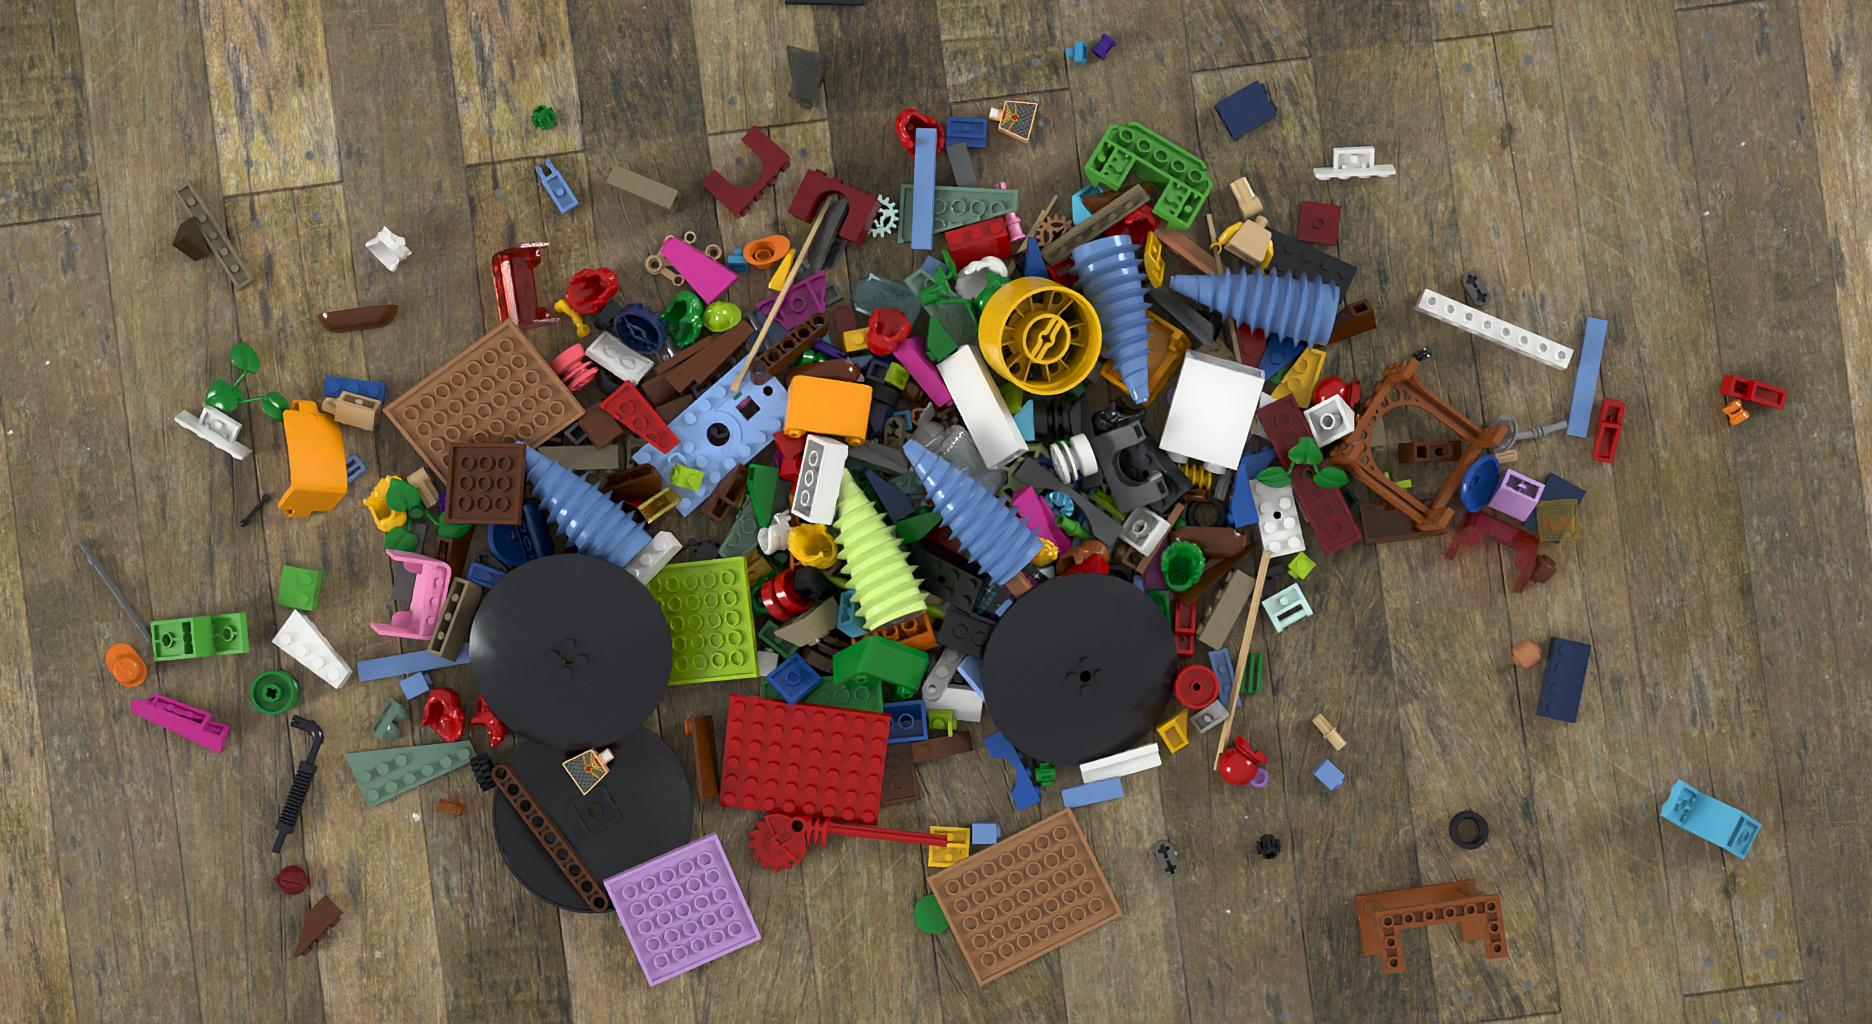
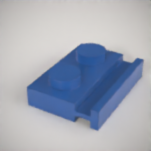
(970, 130)

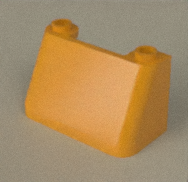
(1168, 353)
(828, 408)

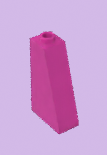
(701, 271)
(913, 358)

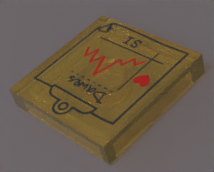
(1558, 520)

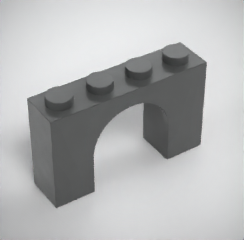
(1126, 492)

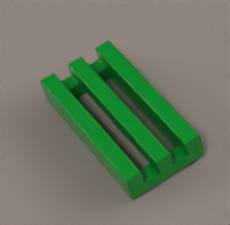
(1251, 671)

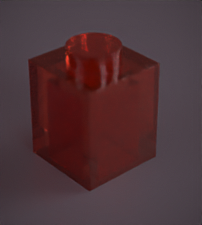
(845, 319)

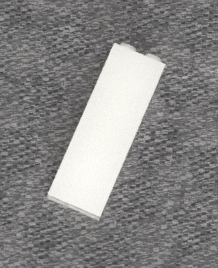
(982, 407)

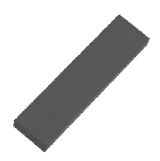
(405, 580)

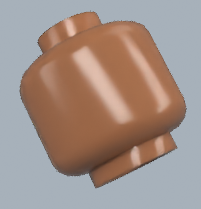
(1526, 654)

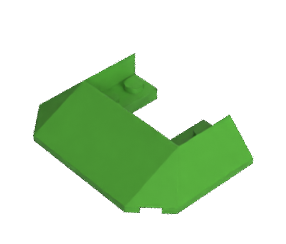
(1155, 161)

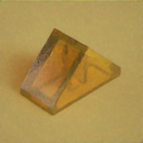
(659, 504)

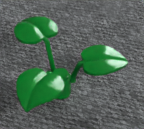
(934, 293)
(226, 398)
(1306, 453)
(405, 496)

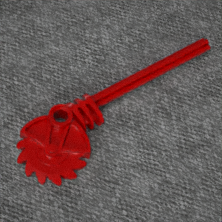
(780, 842)

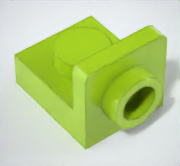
(896, 376)
(943, 720)

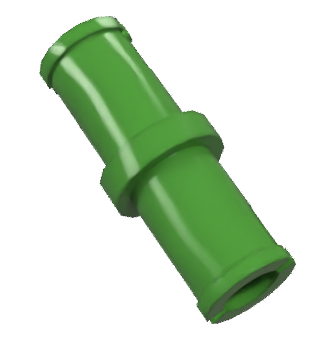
(1072, 528)

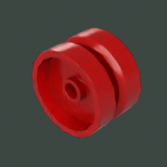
(780, 597)
(1198, 697)

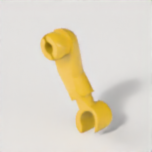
(563, 306)

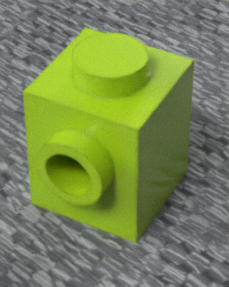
(1299, 565)

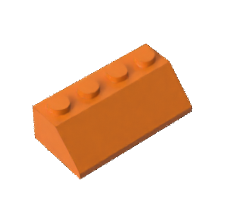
(913, 633)

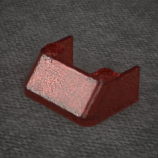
(517, 286)
(1480, 523)

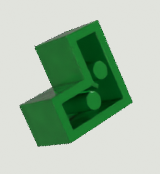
(780, 645)

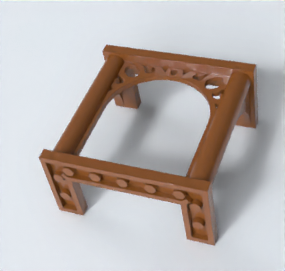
(1347, 453)
(1387, 912)

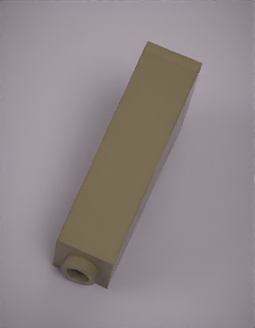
(644, 188)

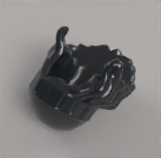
(1116, 415)

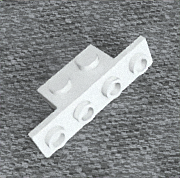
(1354, 162)
(217, 429)

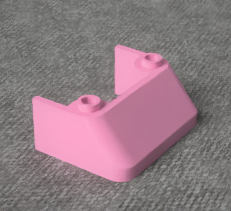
(427, 597)

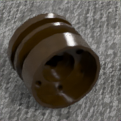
(821, 653)

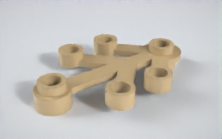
(663, 263)

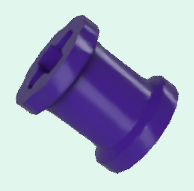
(1103, 46)

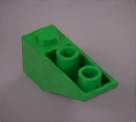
(761, 487)
(917, 524)

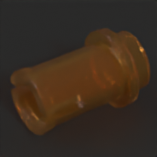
(455, 809)

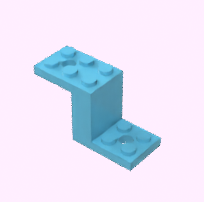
(1710, 819)

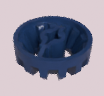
(641, 328)

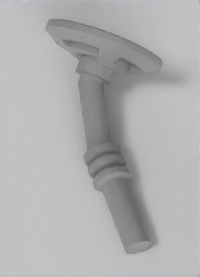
(1511, 435)

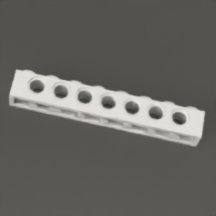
(1493, 329)

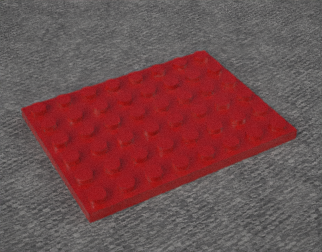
(804, 759)

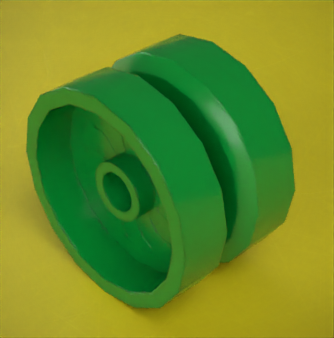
(263, 694)

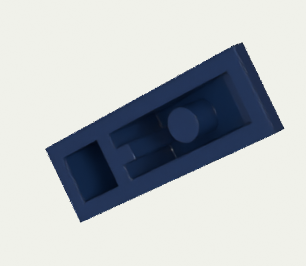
(892, 497)

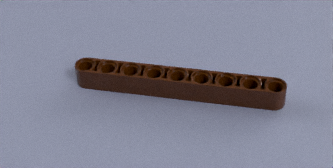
(552, 847)

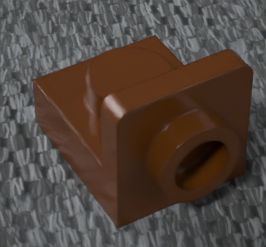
(941, 413)

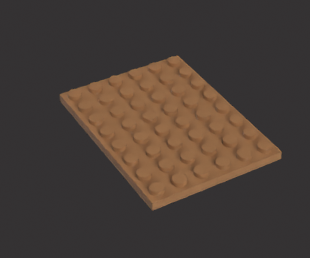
(485, 395)
(1024, 896)

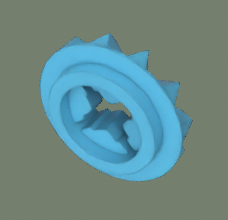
(1060, 499)

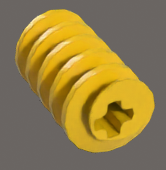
(1198, 476)

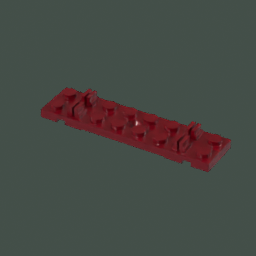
(1322, 506)

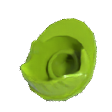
(721, 316)

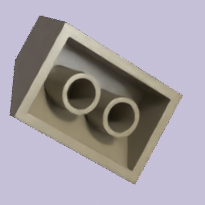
(811, 623)

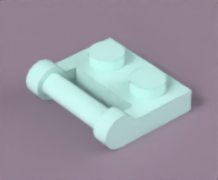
(1283, 602)

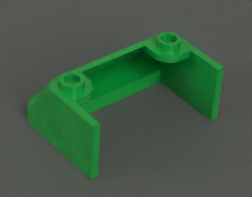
(883, 660)

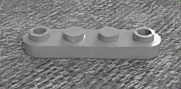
(942, 674)

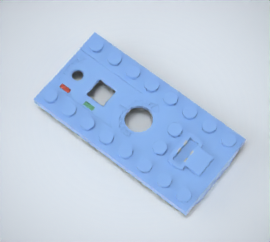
(745, 439)

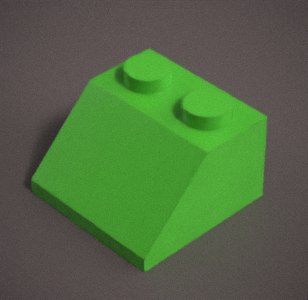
(300, 587)

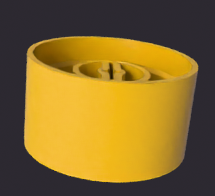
(1039, 335)

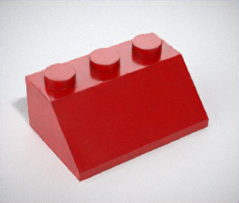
(978, 241)

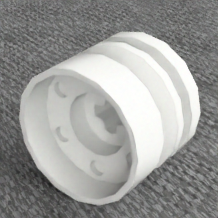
(1075, 458)

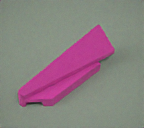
(1041, 516)
(183, 720)

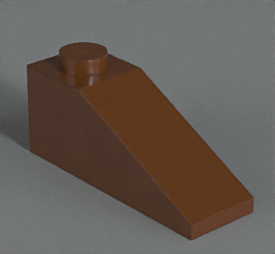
(1429, 451)
(941, 746)

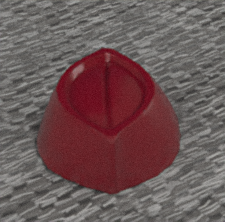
(292, 880)

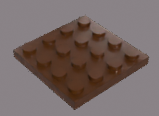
(485, 483)

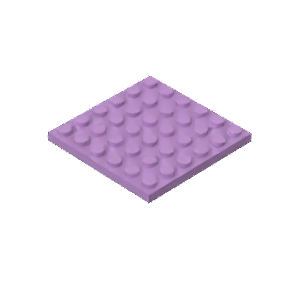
(682, 909)

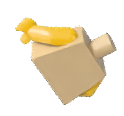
(1248, 242)

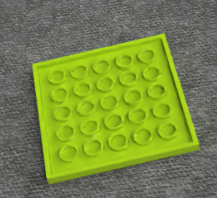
(708, 619)

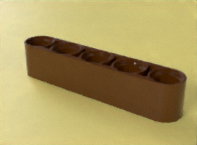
(791, 340)

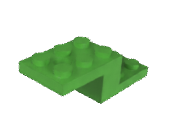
(199, 636)

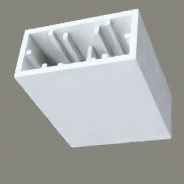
(1211, 411)

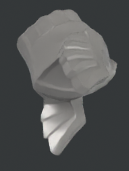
(927, 429)

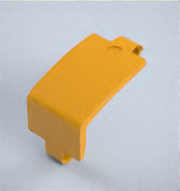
(315, 461)

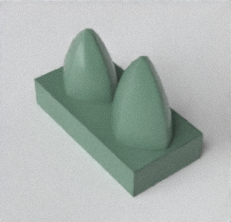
(384, 727)

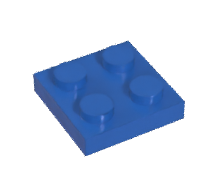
(794, 679)

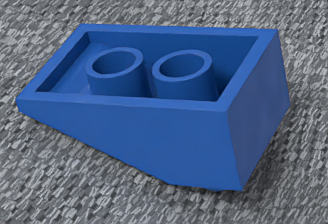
(1241, 505)

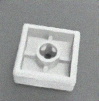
(1143, 530)

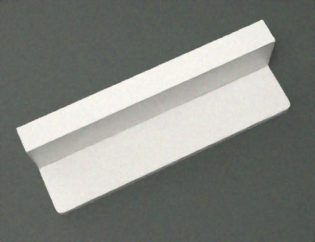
(1122, 763)

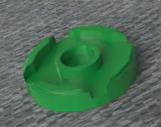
(929, 915)

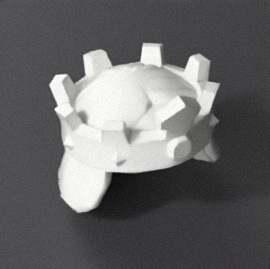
(388, 248)
(776, 535)

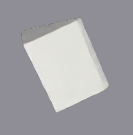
(1330, 420)

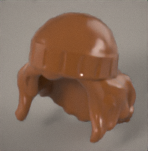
(1078, 554)

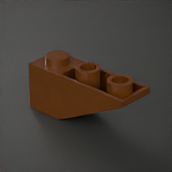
(1351, 321)
(318, 919)

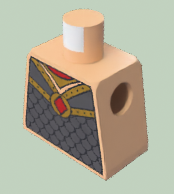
(1015, 119)
(588, 768)

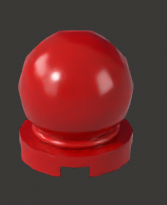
(1334, 385)
(1240, 763)

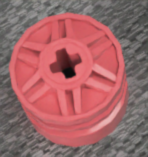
(573, 369)

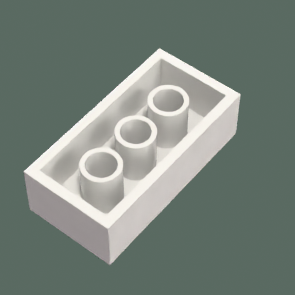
(819, 479)
(1282, 534)

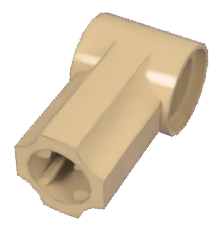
(1247, 202)
(424, 483)

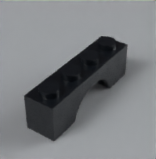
(811, 584)

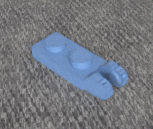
(558, 188)

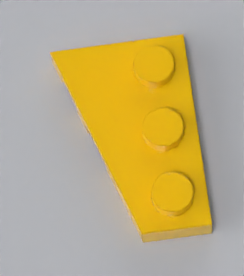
(1301, 377)

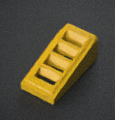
(783, 271)

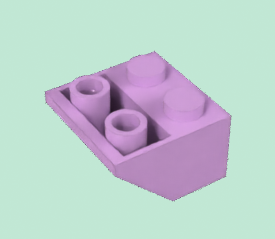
(1515, 494)

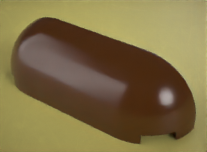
(1098, 201)
(358, 318)
(830, 369)
(633, 483)
(1211, 540)

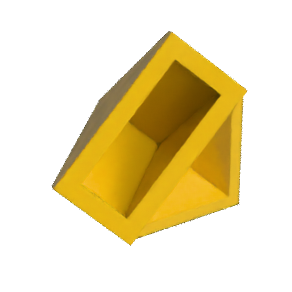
(1175, 730)

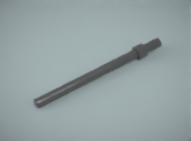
(94, 560)

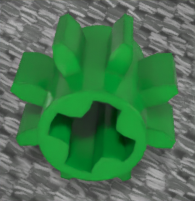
(543, 117)
(1045, 773)

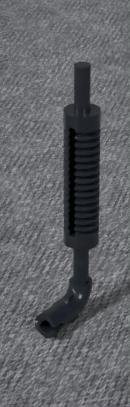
(301, 783)

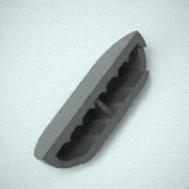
(828, 244)

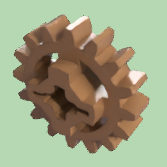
(1049, 229)

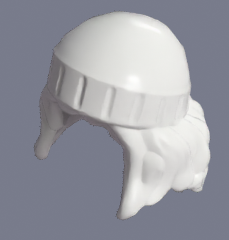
(973, 277)

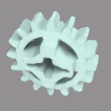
(886, 215)

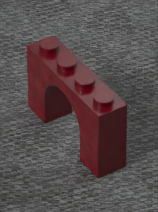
(817, 187)
(739, 199)

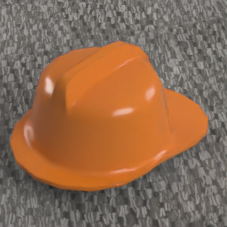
(766, 251)
(126, 665)

